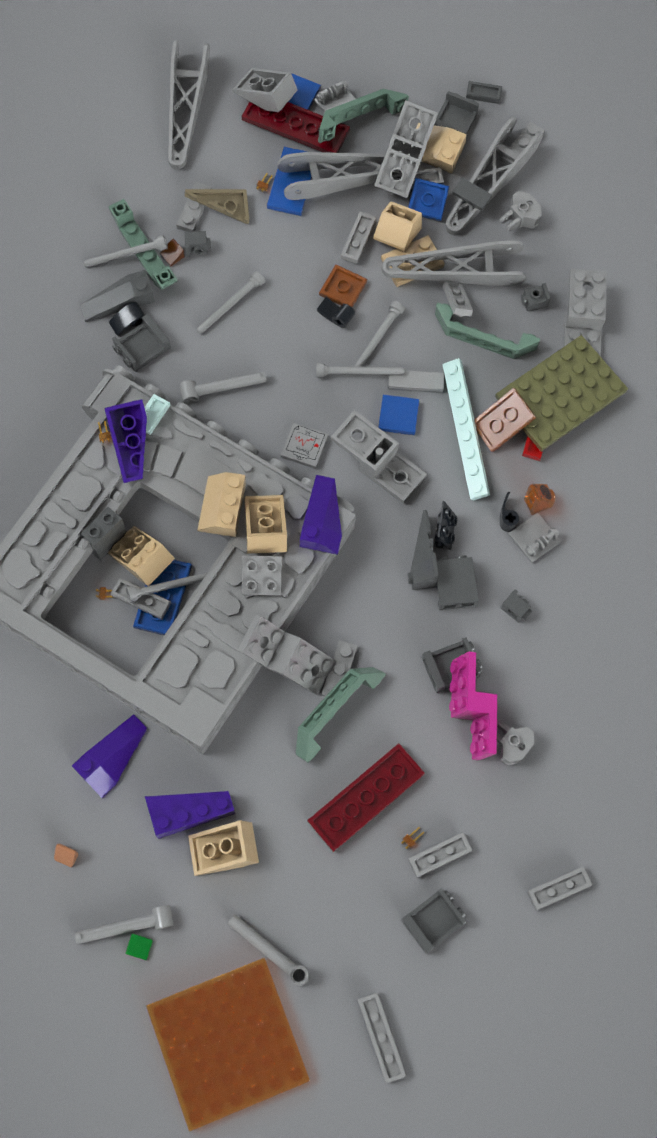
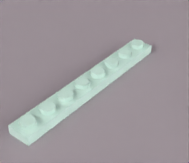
(466, 429)

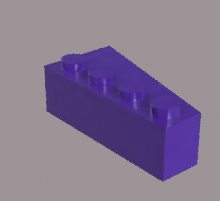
(185, 811)

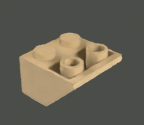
(398, 226)

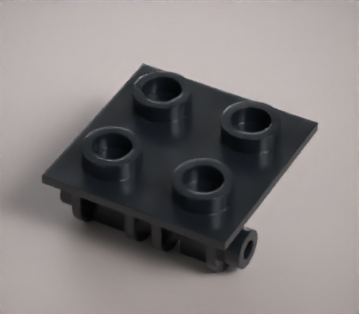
(446, 522)

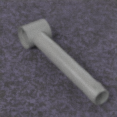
(190, 391)
(160, 918)
(267, 949)

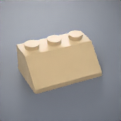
(222, 504)

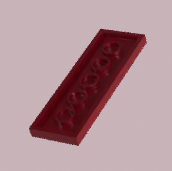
(297, 125)
(365, 797)

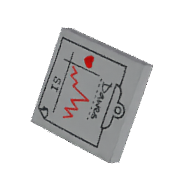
(304, 445)

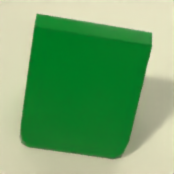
(139, 947)

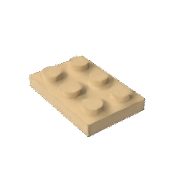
(421, 245)

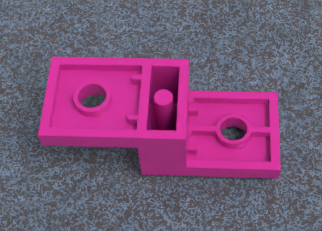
(473, 706)

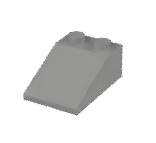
(266, 88)

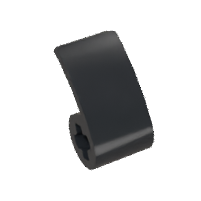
(128, 315)
(338, 315)
(508, 514)

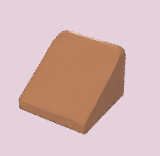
(65, 855)

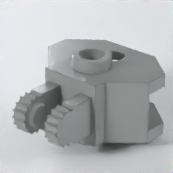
(522, 212)
(512, 740)

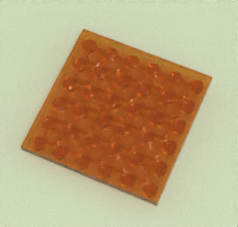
(227, 1044)

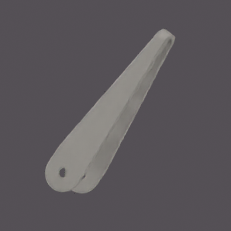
(199, 86)
(332, 161)
(510, 171)
(471, 276)

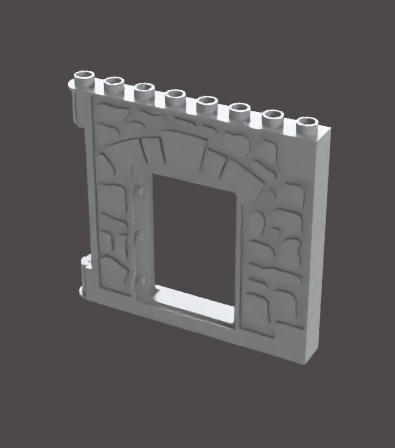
(196, 667)

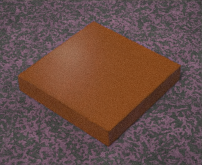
(343, 286)

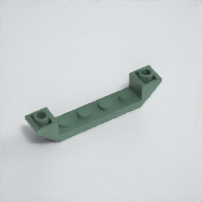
(390, 99)
(124, 219)
(487, 341)
(306, 746)

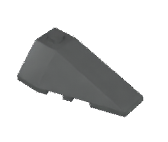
(111, 300)
(424, 564)

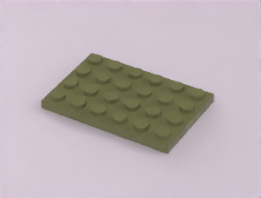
(565, 391)

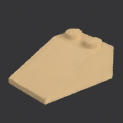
(444, 148)
(265, 524)
(223, 848)

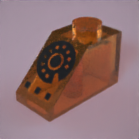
(539, 498)

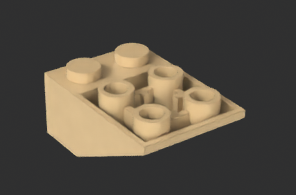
(141, 555)

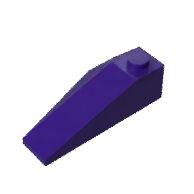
(128, 433)
(322, 519)
(108, 758)

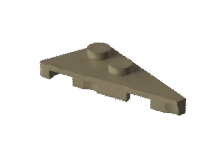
(226, 201)

